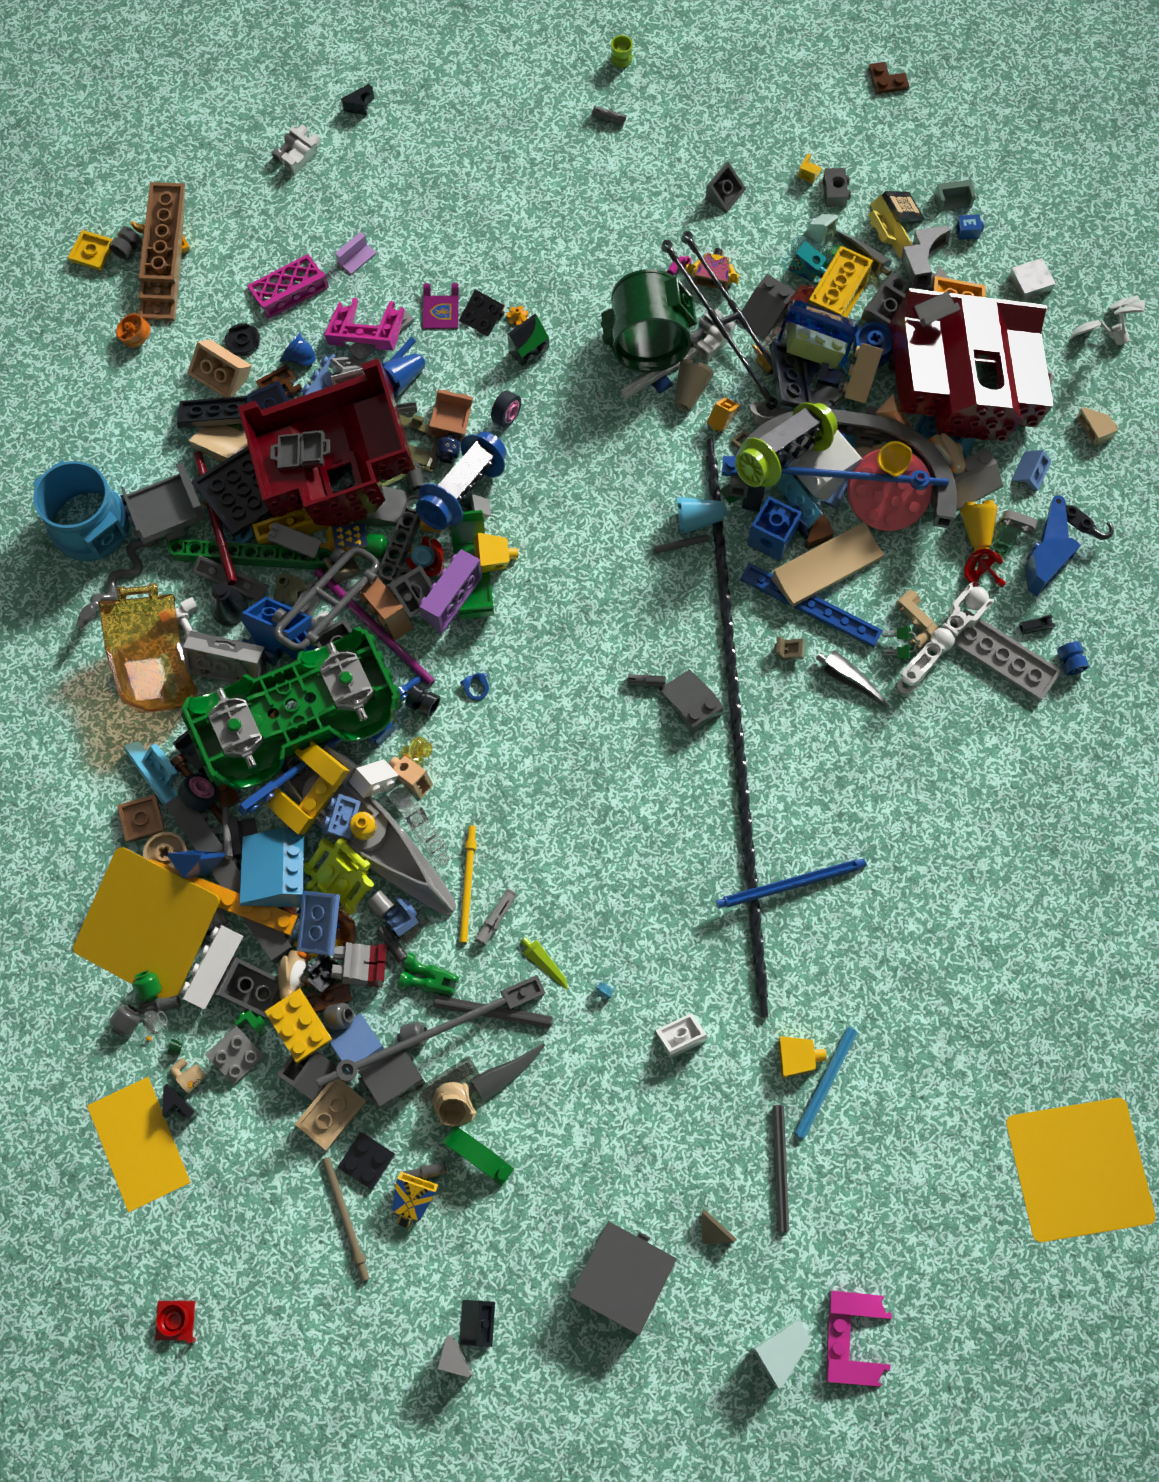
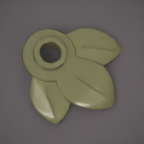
(288, 591)

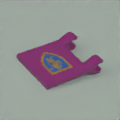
(440, 311)

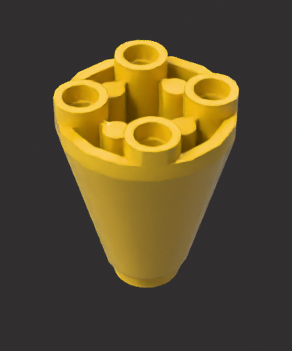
(979, 522)

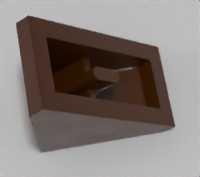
(820, 532)

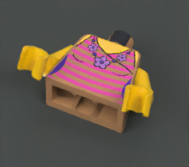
(719, 265)

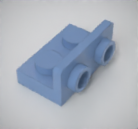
(339, 815)
(401, 917)

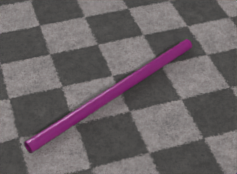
(378, 631)

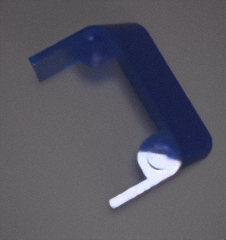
(822, 322)

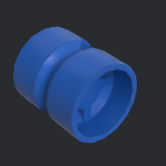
(1072, 657)

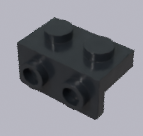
(318, 975)

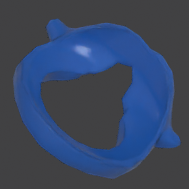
(482, 678)

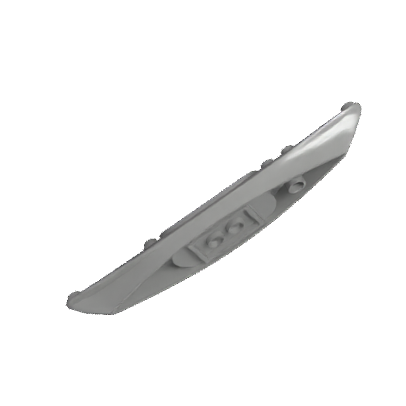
(388, 851)

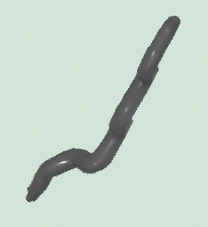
(89, 610)

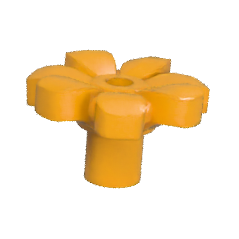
(517, 315)

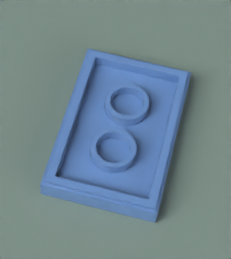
(318, 923)
(356, 1041)

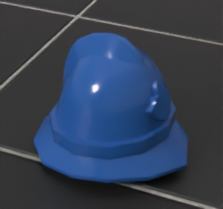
(299, 352)

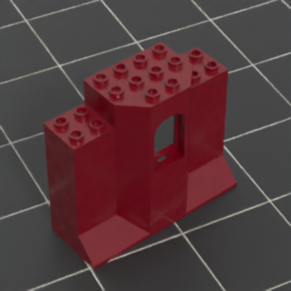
(939, 370)
(362, 432)

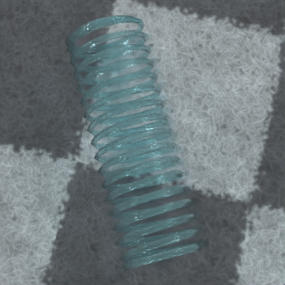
(817, 244)

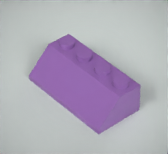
(451, 590)

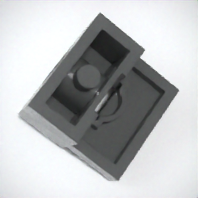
(404, 594)

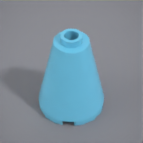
(699, 513)

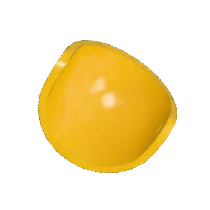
(894, 458)

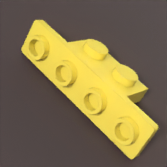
(887, 227)

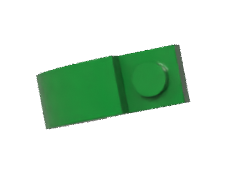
(478, 1155)

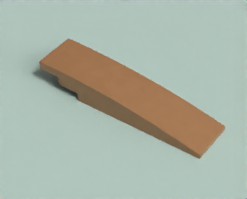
(162, 251)

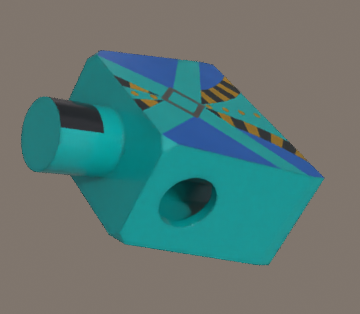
(808, 262)

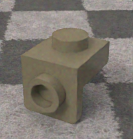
(790, 649)

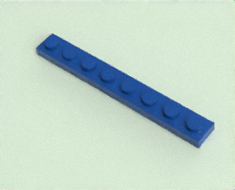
(815, 608)

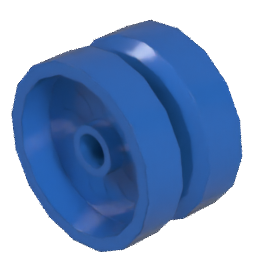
(876, 335)

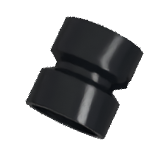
(420, 699)

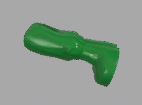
(433, 979)

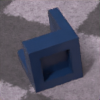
(829, 376)

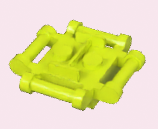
(339, 874)

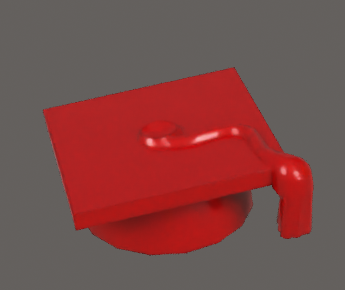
(175, 1321)

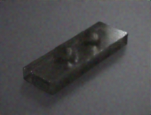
(459, 1073)

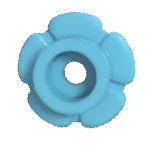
(604, 990)

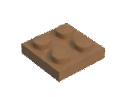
(141, 818)

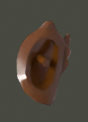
(347, 929)

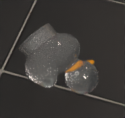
(153, 1024)

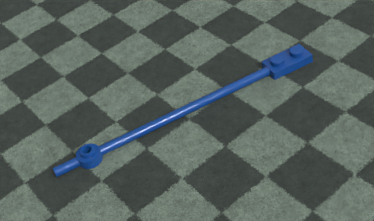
(729, 468)
(267, 792)

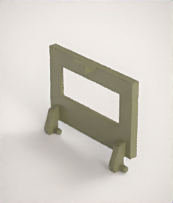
(423, 457)

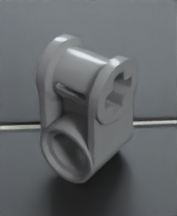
(379, 904)

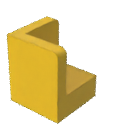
(808, 171)

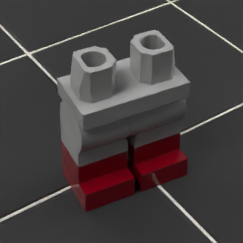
(361, 964)

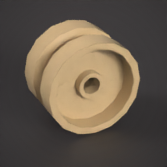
(162, 844)

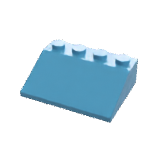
(272, 869)

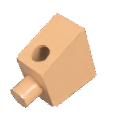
(411, 776)

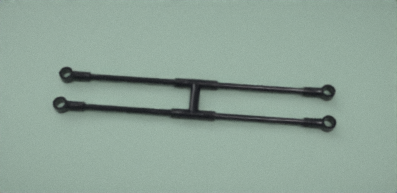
(737, 314)

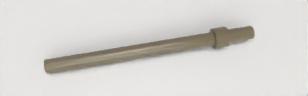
(359, 1258)

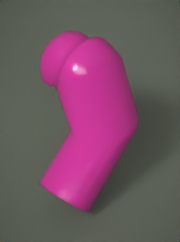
(684, 260)

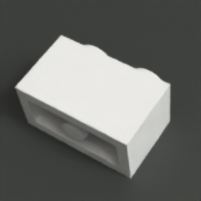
(373, 778)

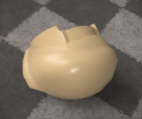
(453, 1104)

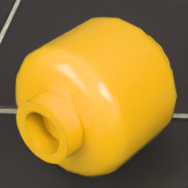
(363, 826)

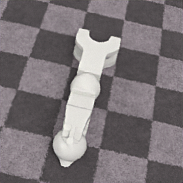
(944, 638)

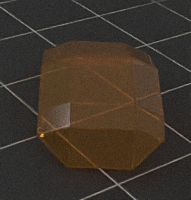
(145, 650)

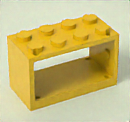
(842, 282)

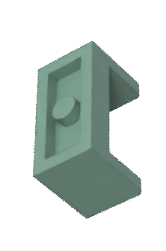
(954, 195)

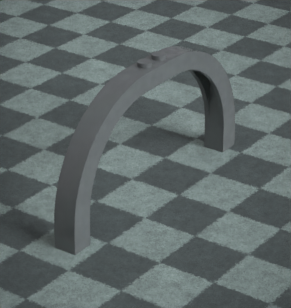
(887, 431)

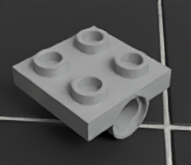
(234, 1055)

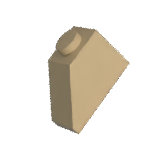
(1097, 425)

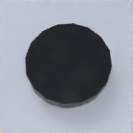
(244, 345)

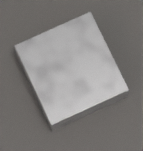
(1031, 279)

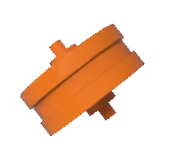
(134, 329)

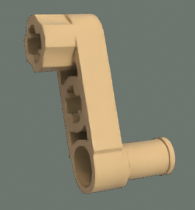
(908, 605)

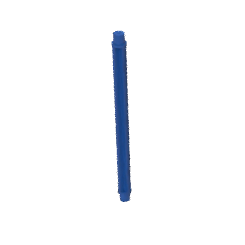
(790, 883)

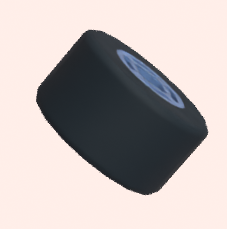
(754, 498)

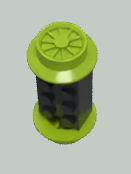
(807, 430)

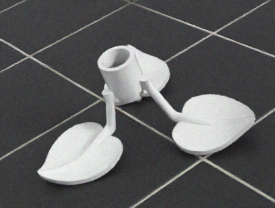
(1119, 331)

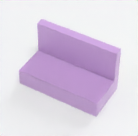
(354, 253)

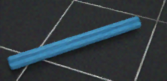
(825, 1083)

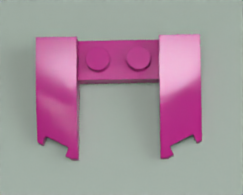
(383, 336)
(838, 1366)

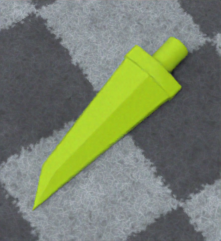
(539, 956)

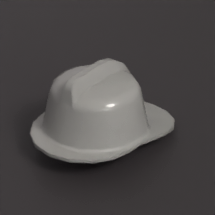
(762, 414)

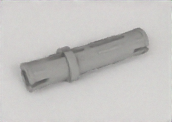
(498, 913)

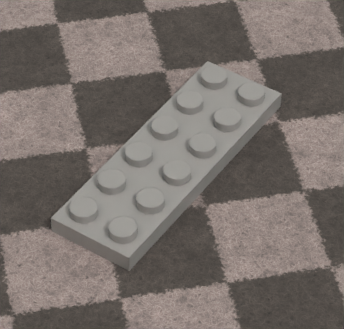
(1007, 658)

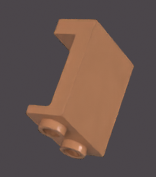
(450, 415)

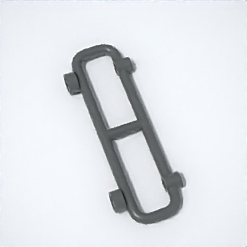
(340, 558)

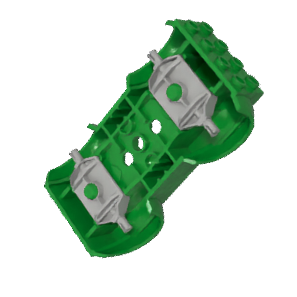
(249, 748)

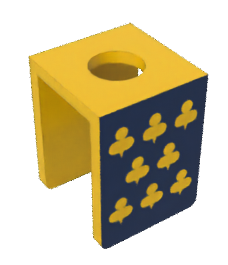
(348, 537)

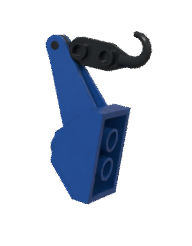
(1056, 547)

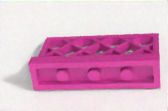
(292, 294)

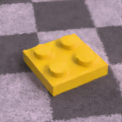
(90, 250)

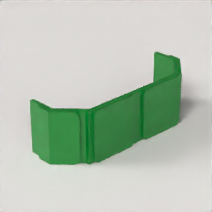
(463, 535)

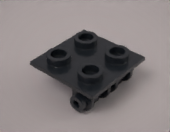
(482, 313)

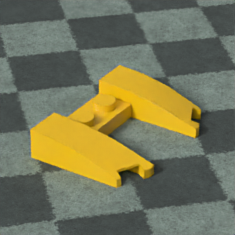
(331, 776)

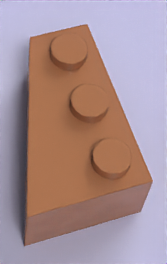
(386, 608)

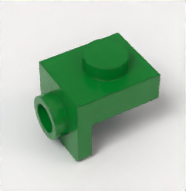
(256, 1022)

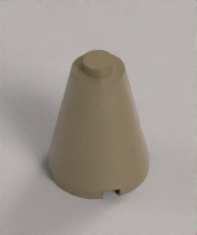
(691, 384)

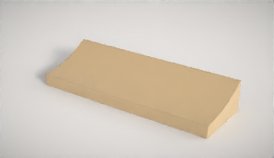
(218, 441)
(827, 564)

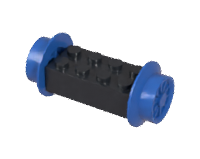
(439, 504)

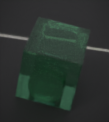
(1005, 539)

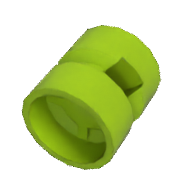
(621, 51)

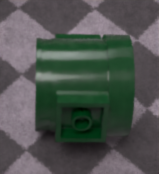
(649, 321)

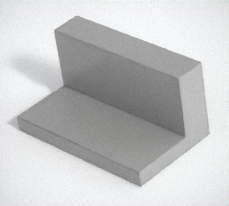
(936, 308)

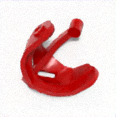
(438, 563)
(984, 565)

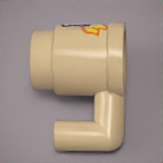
(190, 1078)

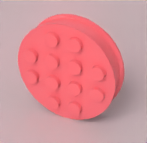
(887, 504)

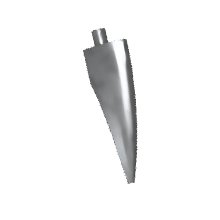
(845, 672)

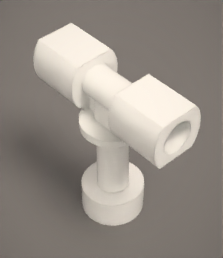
(182, 614)

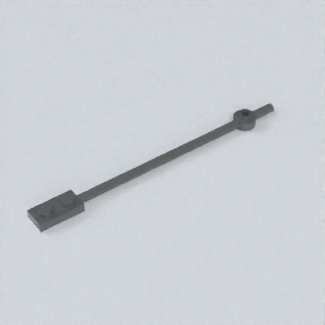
(511, 997)

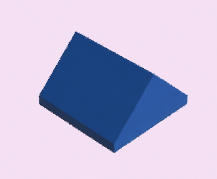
(195, 862)

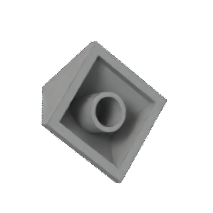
(453, 1359)

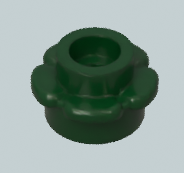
(174, 1047)

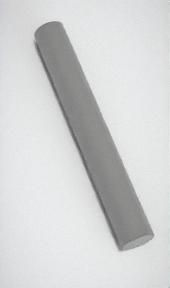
(226, 833)

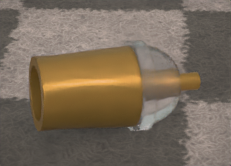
(761, 360)

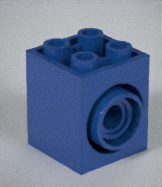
(774, 528)

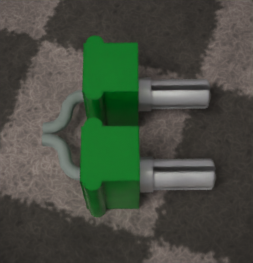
(902, 633)

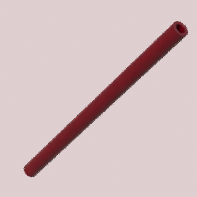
(217, 528)

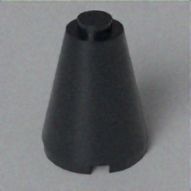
(227, 604)

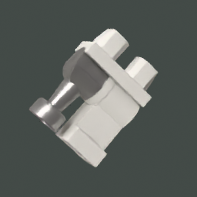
(301, 148)
(714, 340)

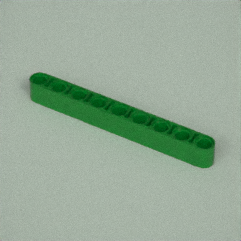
(243, 550)

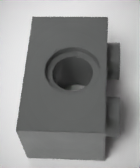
(835, 187)

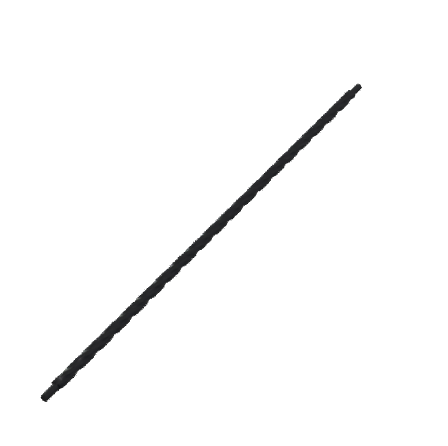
(738, 738)

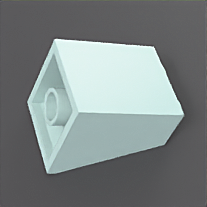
(782, 1351)

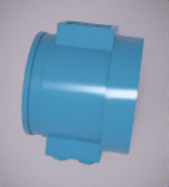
(97, 535)

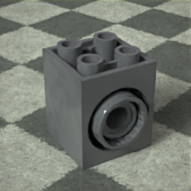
(390, 1079)

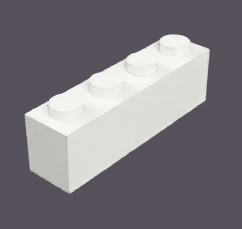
(211, 967)

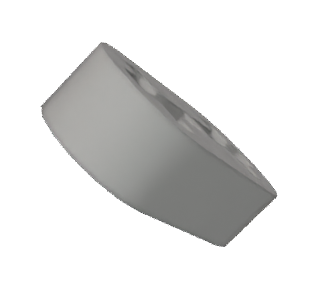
(1019, 521)

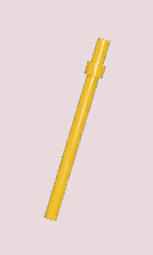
(470, 846)

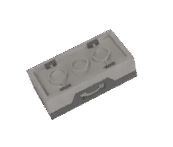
(222, 657)

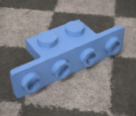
(320, 378)

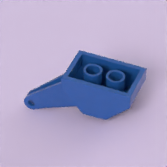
(261, 627)

